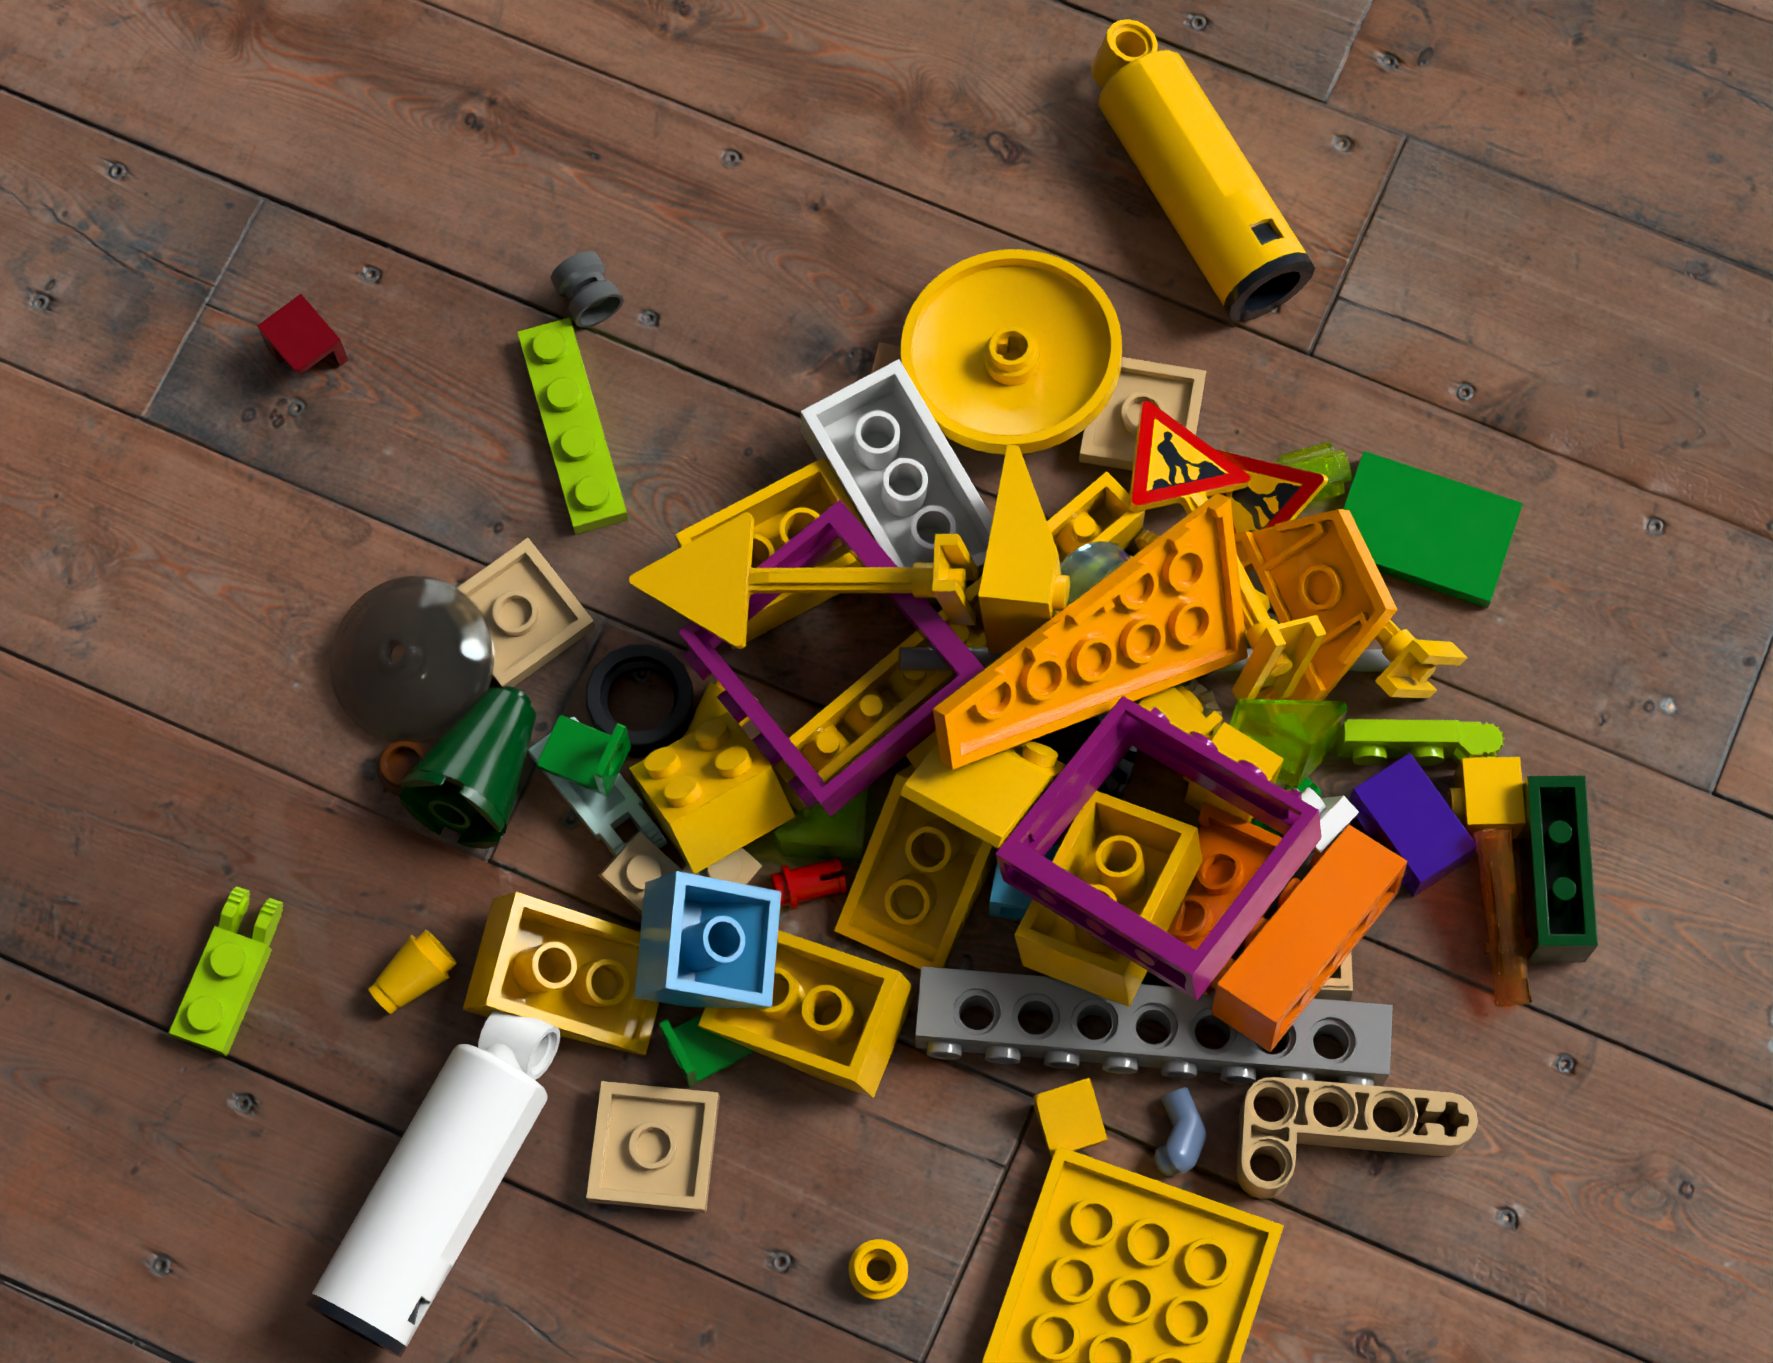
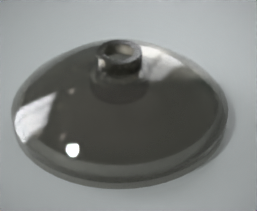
(443, 666)

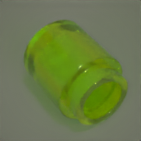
(1323, 460)

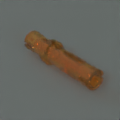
(1503, 917)

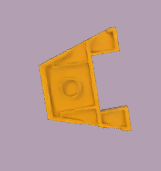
(1324, 571)

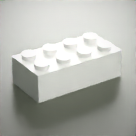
(897, 468)

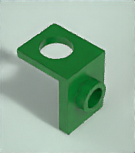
(585, 754)
(699, 1051)

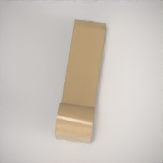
(1356, 1131)

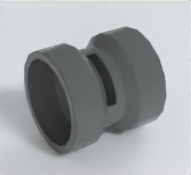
(587, 289)

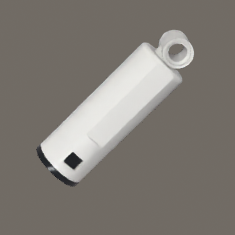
(438, 1183)

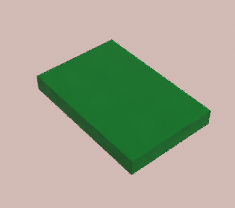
(1432, 528)

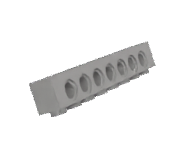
(947, 992)

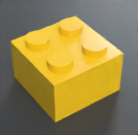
(712, 792)

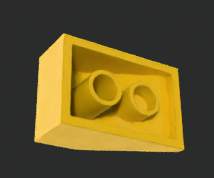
(1022, 566)
(915, 883)
(561, 970)
(826, 1015)

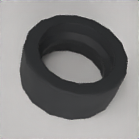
(642, 658)

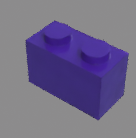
(1414, 821)

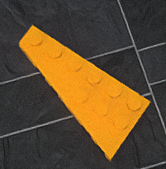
(1131, 635)

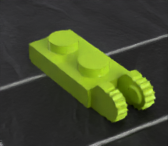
(1427, 740)
(226, 976)

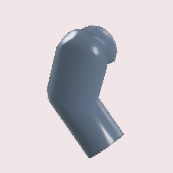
(1186, 1137)

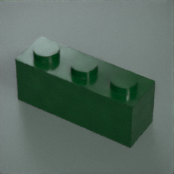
(1557, 870)

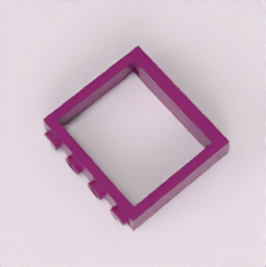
(806, 550)
(1198, 759)

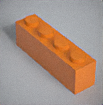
(1306, 937)

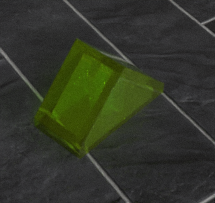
(1293, 729)
(822, 837)

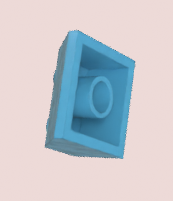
(707, 942)

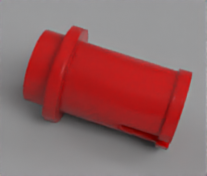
(805, 883)

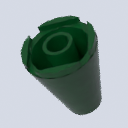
(474, 770)

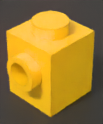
(1488, 794)

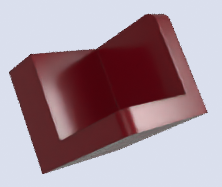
(300, 336)

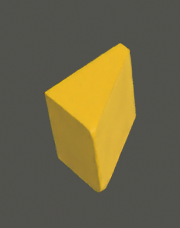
(1070, 1117)

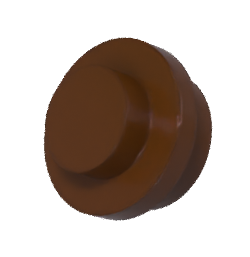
(396, 762)

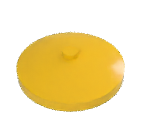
(1013, 350)

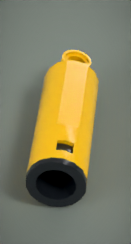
(1198, 173)

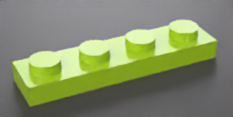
(572, 426)

